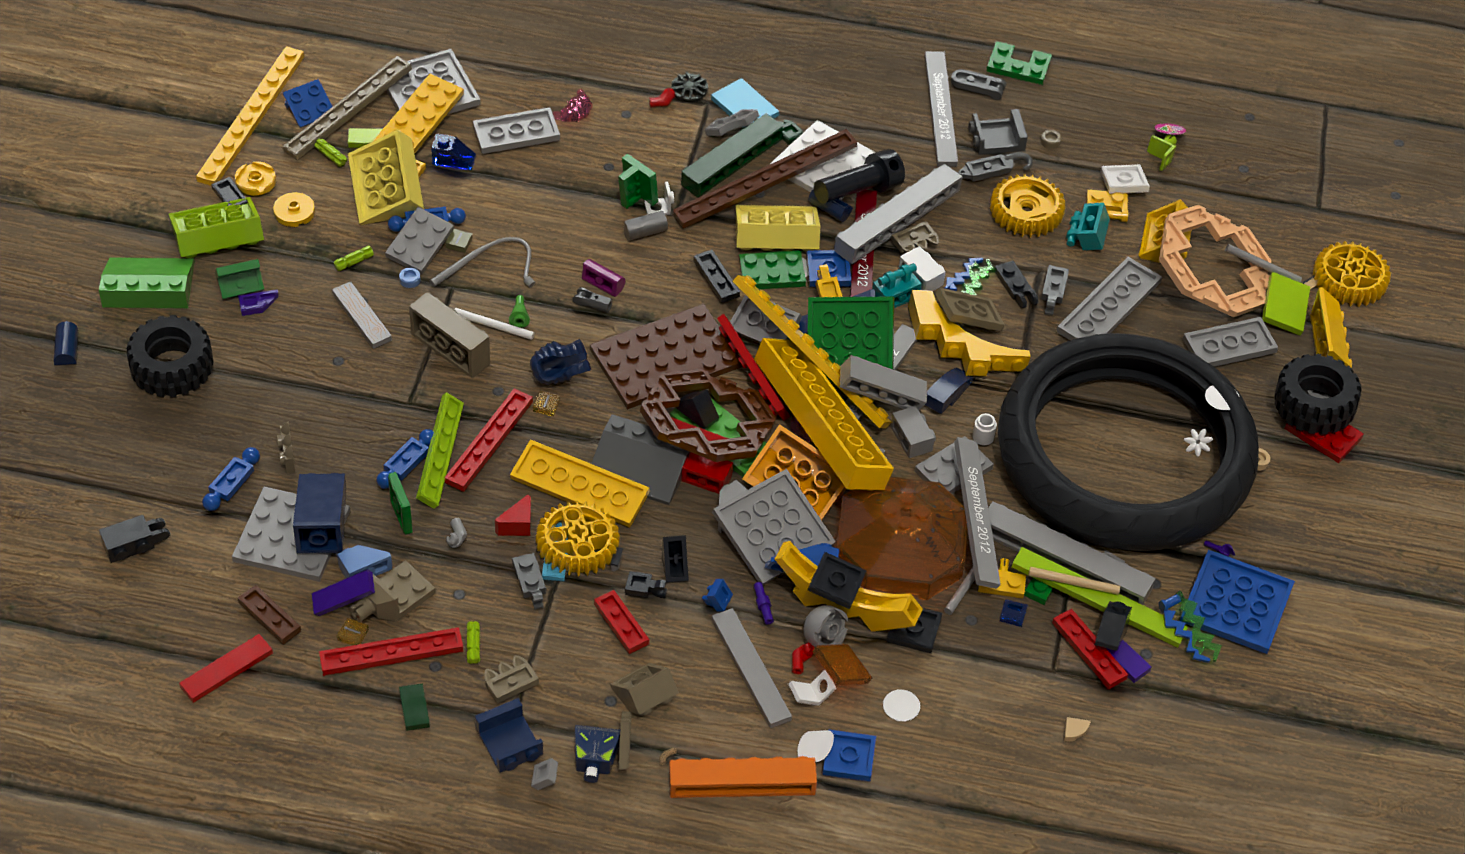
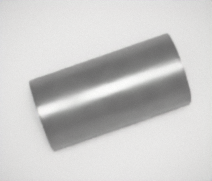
(645, 225)

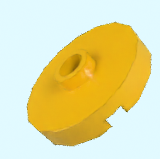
(255, 178)
(294, 209)

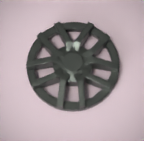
(690, 86)

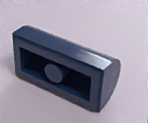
(836, 208)
(66, 343)

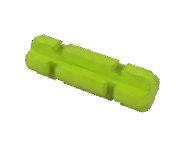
(330, 152)
(353, 258)
(473, 642)

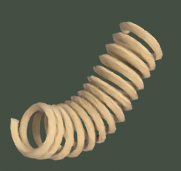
(666, 754)

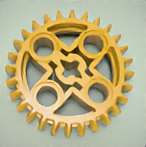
(1352, 273)
(585, 532)

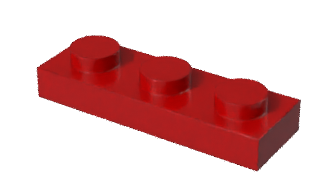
(621, 621)

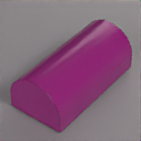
(602, 277)

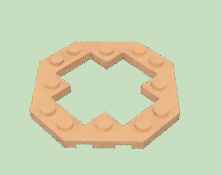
(1210, 293)

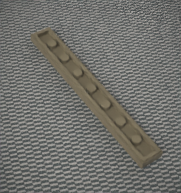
(347, 107)

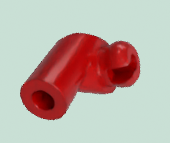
(664, 99)
(801, 655)

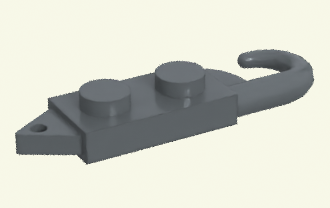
(993, 166)

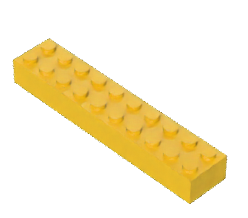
(824, 416)

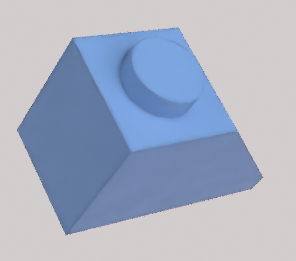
(362, 558)

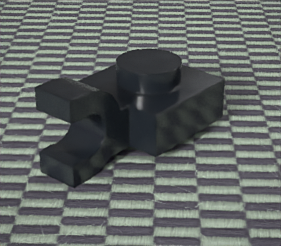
(642, 583)

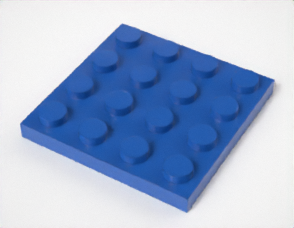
(1239, 601)

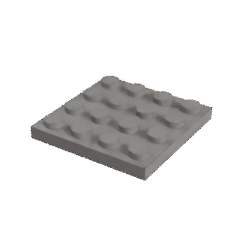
(441, 64)
(766, 518)
(270, 539)

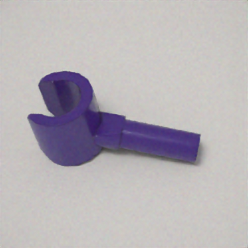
(1224, 549)

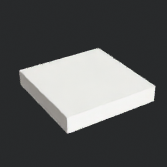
(1124, 179)

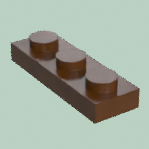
(269, 614)

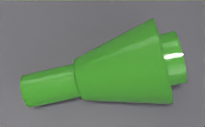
(519, 315)

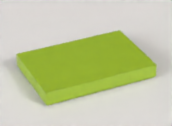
(1286, 303)

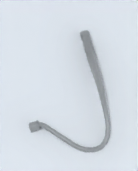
(459, 264)

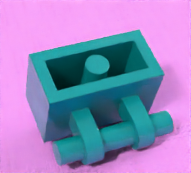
(1089, 227)
(898, 284)

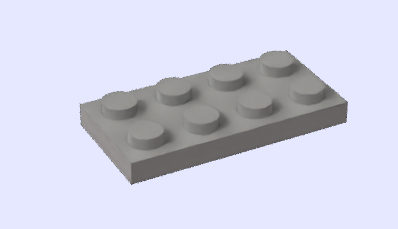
(516, 130)
(1231, 342)

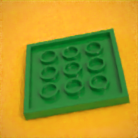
(853, 328)

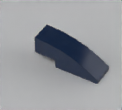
(948, 389)

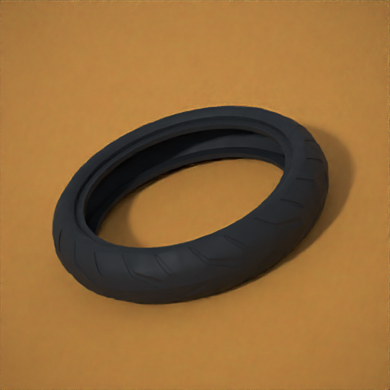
(1106, 520)

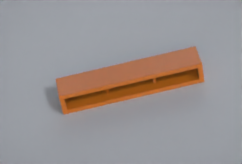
(742, 777)

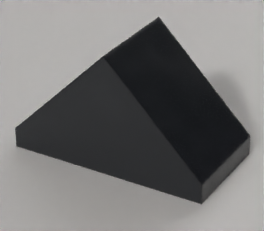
(699, 408)
(675, 558)

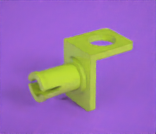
(1163, 149)

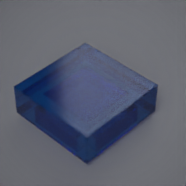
(1013, 613)

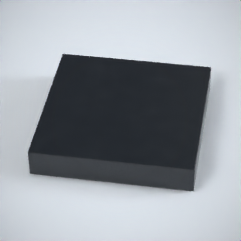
(837, 580)
(921, 636)

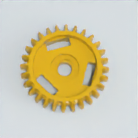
(1030, 192)

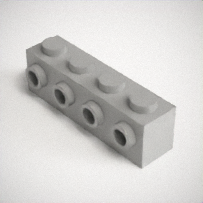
(882, 383)

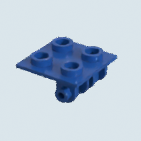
(307, 102)

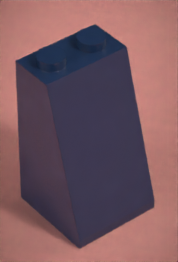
(320, 513)

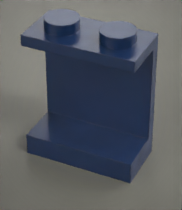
(508, 736)

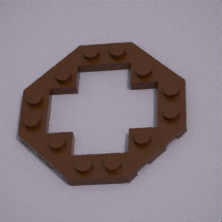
(664, 396)

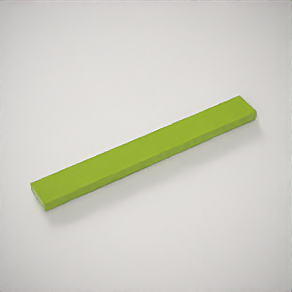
(1140, 617)

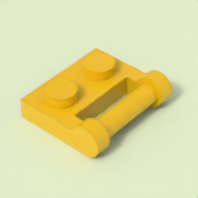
(1115, 203)

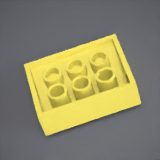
(385, 178)
(777, 227)

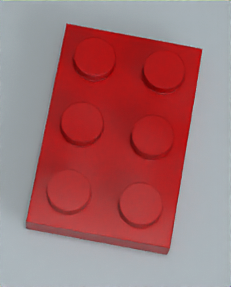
(1333, 445)

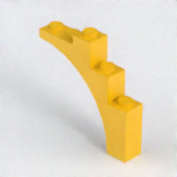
(954, 342)
(876, 609)

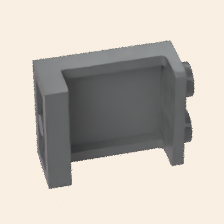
(999, 134)

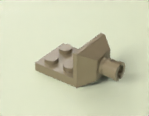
(394, 594)

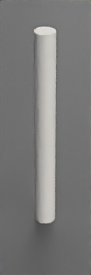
(495, 324)

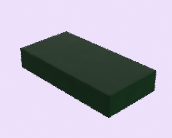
(414, 707)

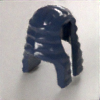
(559, 362)

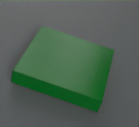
(400, 503)

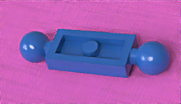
(457, 216)
(406, 458)
(231, 479)

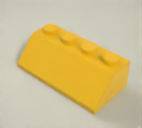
(1328, 327)

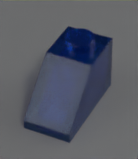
(452, 153)

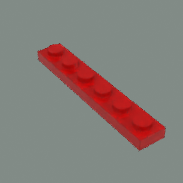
(756, 373)
(488, 440)
(391, 651)

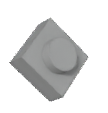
(544, 774)

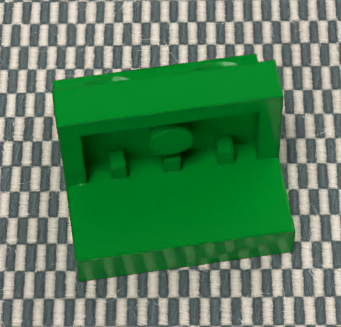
(637, 183)
(239, 278)

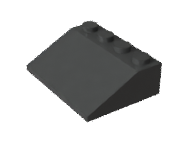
(638, 455)

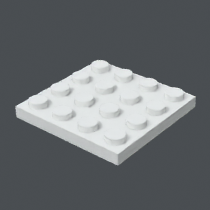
(843, 162)

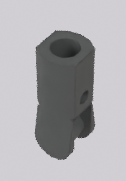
(589, 299)

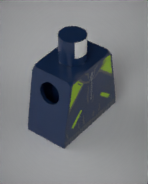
(595, 750)

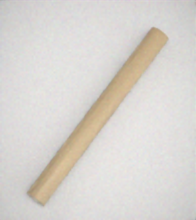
(1074, 580)

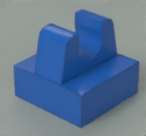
(718, 595)

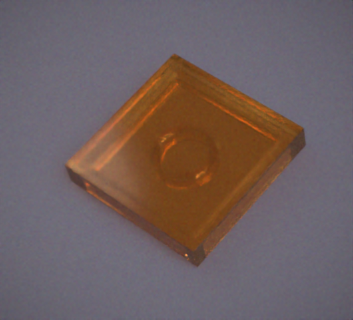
(842, 664)

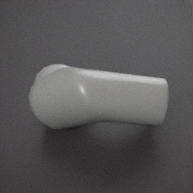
(459, 533)

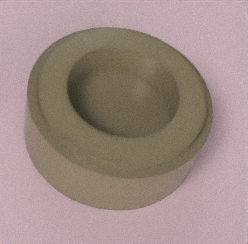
(1050, 139)

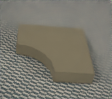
(625, 733)

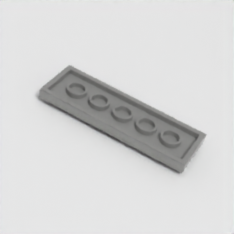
(1110, 301)

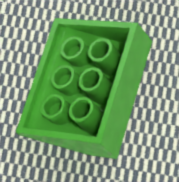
(146, 283)

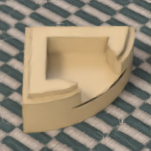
(1075, 728)

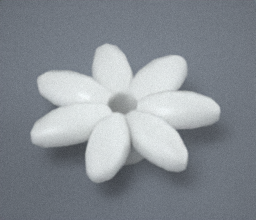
(1198, 438)

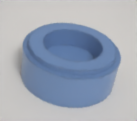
(409, 277)

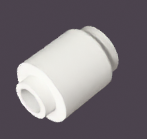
(984, 429)

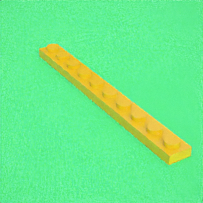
(250, 116)
(805, 344)

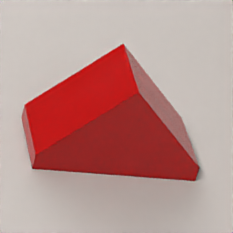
(515, 520)

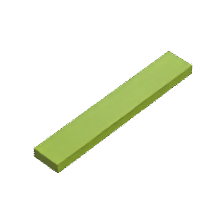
(440, 450)

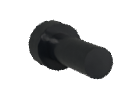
(881, 171)

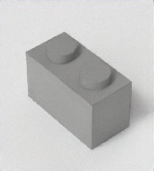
(912, 431)

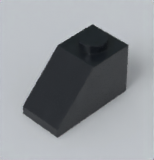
(1113, 625)

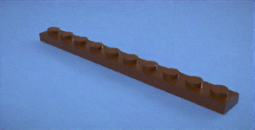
(764, 178)

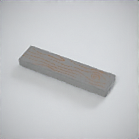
(362, 315)

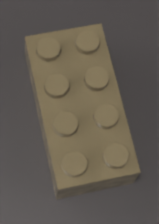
(450, 334)

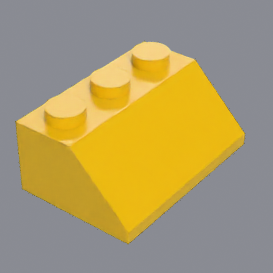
(1154, 229)

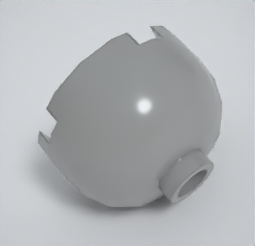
(825, 626)

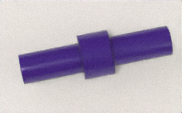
(763, 603)

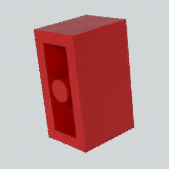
(706, 473)

